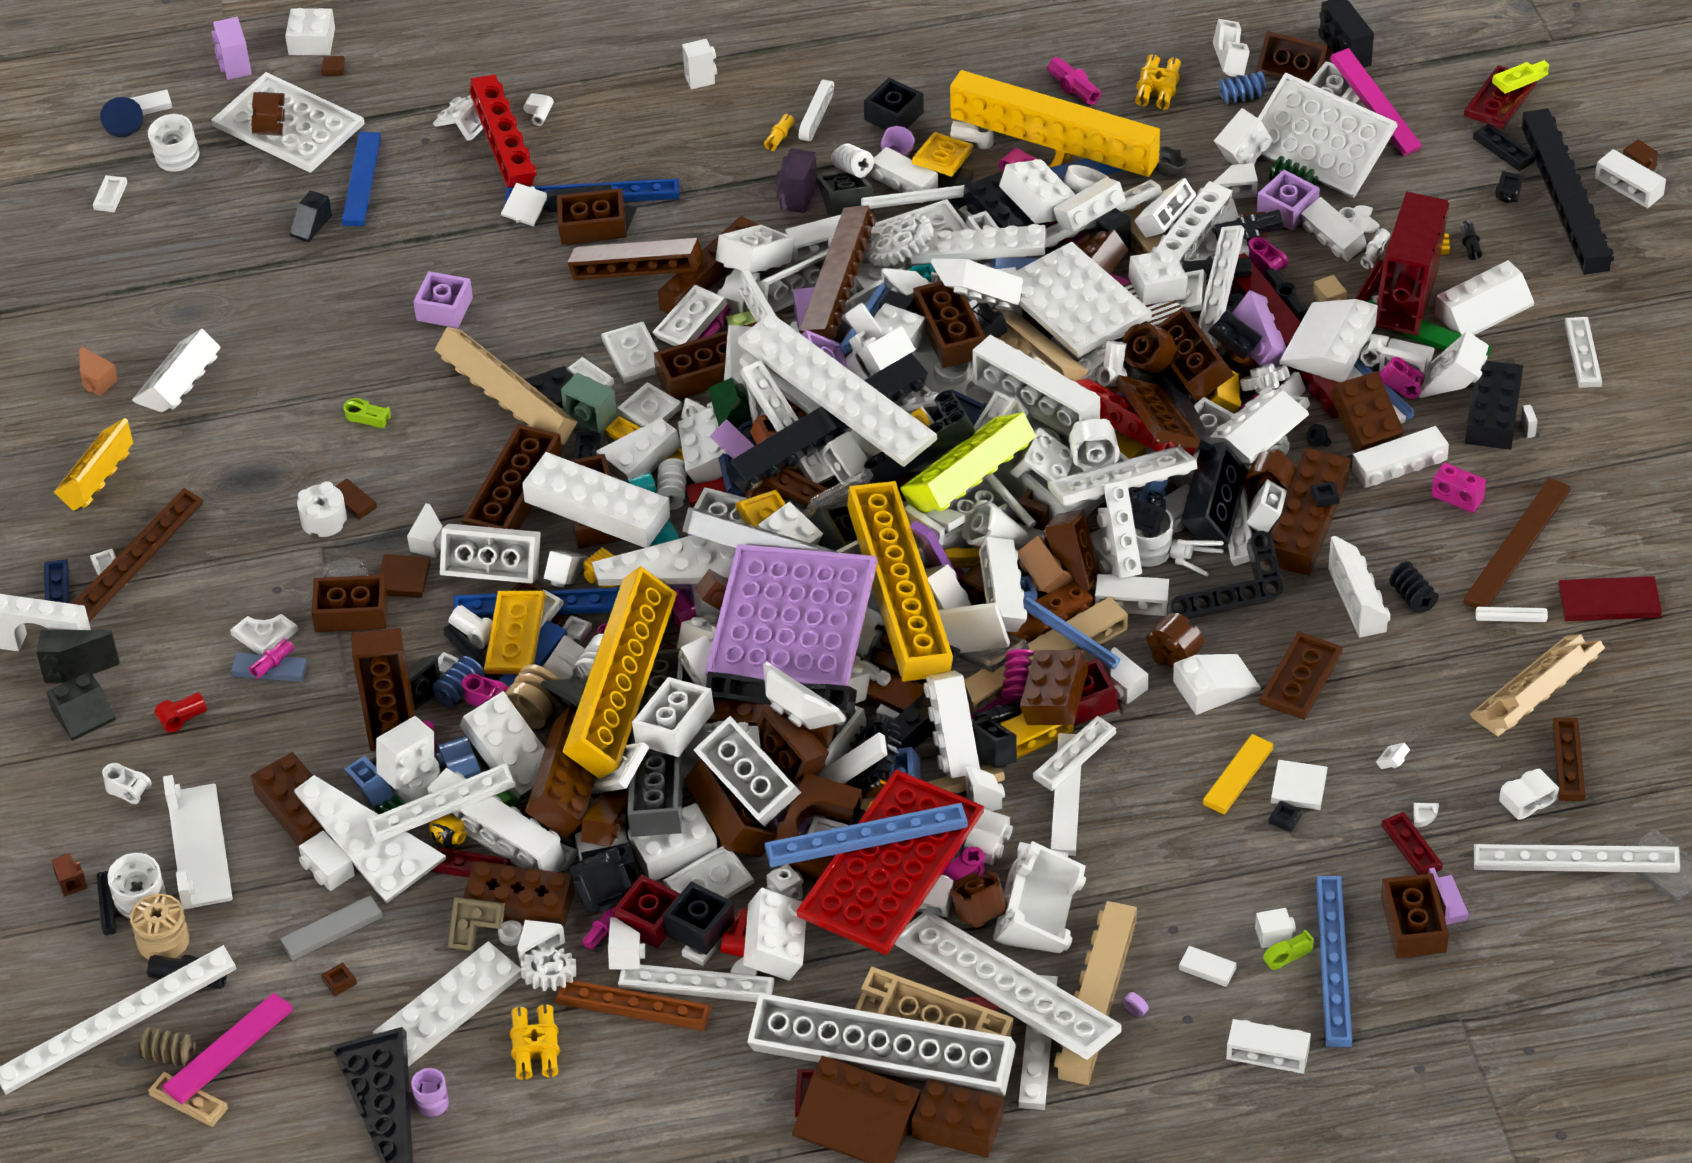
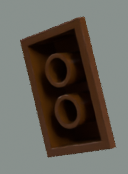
(1292, 56)

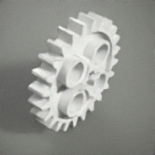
(899, 240)

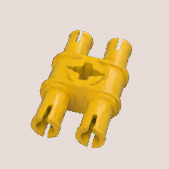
(1158, 82)
(534, 1042)

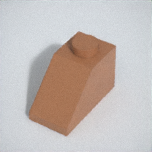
(96, 372)

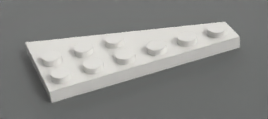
(673, 562)

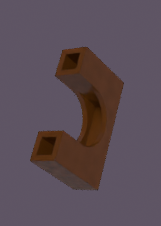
(817, 797)

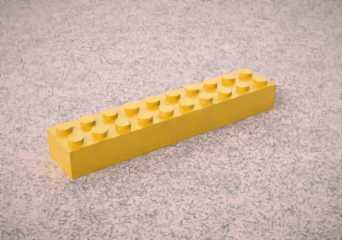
(1055, 123)
(899, 581)
(620, 673)

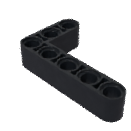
(950, 430)
(1235, 591)

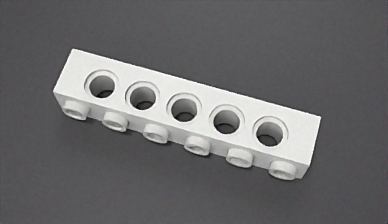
(1196, 221)

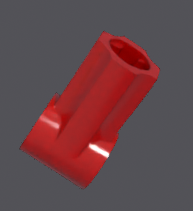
(174, 714)
(734, 940)

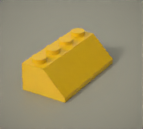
(95, 465)

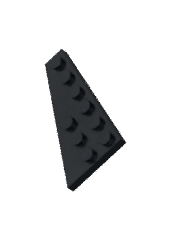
(380, 1087)

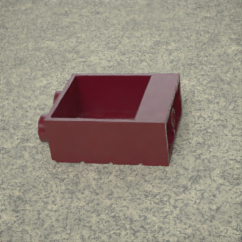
(1411, 263)

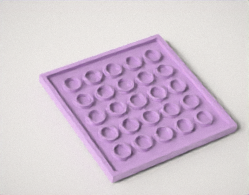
(794, 612)

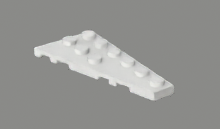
(386, 865)

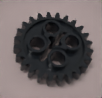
(871, 776)

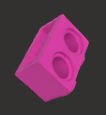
(1458, 487)

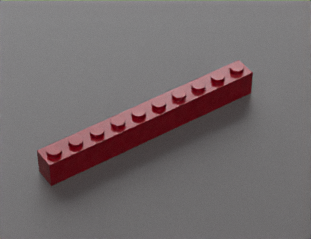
(1287, 324)

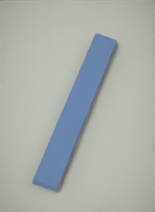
(866, 835)
(1333, 961)

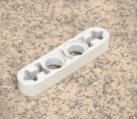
(816, 110)

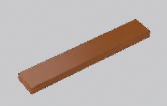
(634, 1004)

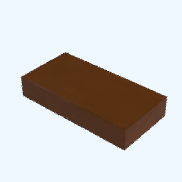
(355, 499)

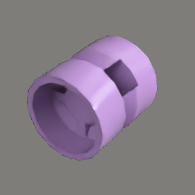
(430, 1092)

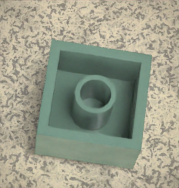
(589, 403)

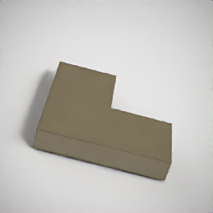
(468, 915)

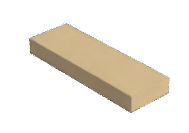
(199, 1106)

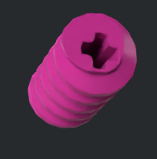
(1016, 673)

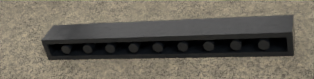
(1567, 191)
(817, 428)

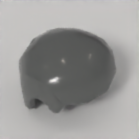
(1171, 161)

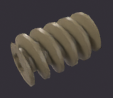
(166, 1048)

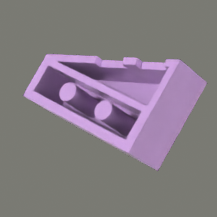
(1255, 313)

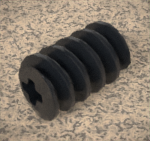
(1413, 587)

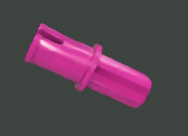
(599, 930)

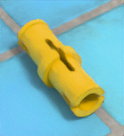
(779, 132)

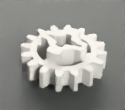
(1264, 377)
(548, 968)

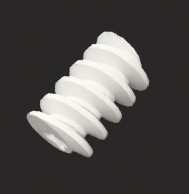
(852, 160)
(672, 481)

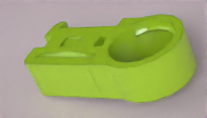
(368, 414)
(1288, 951)

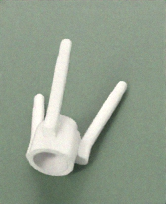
(1183, 550)

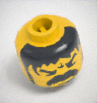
(448, 830)

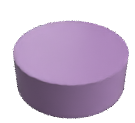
(1135, 1004)

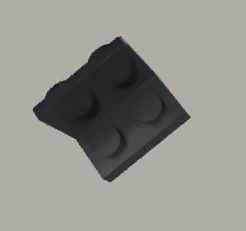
(1147, 509)

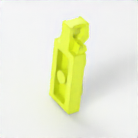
(1520, 76)

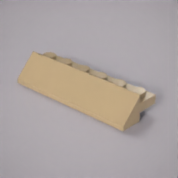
(1036, 345)
(1536, 683)
(906, 999)

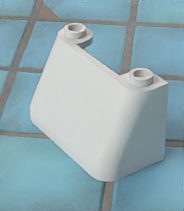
(1039, 900)

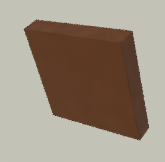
(405, 574)

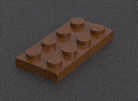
(1301, 675)

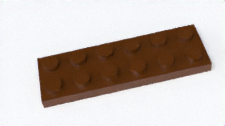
(1158, 412)

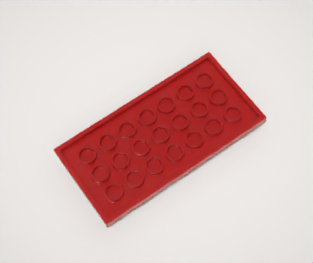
(878, 889)

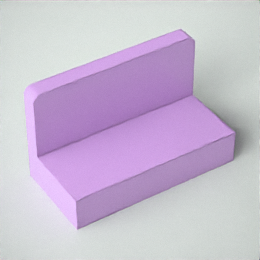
(1450, 898)

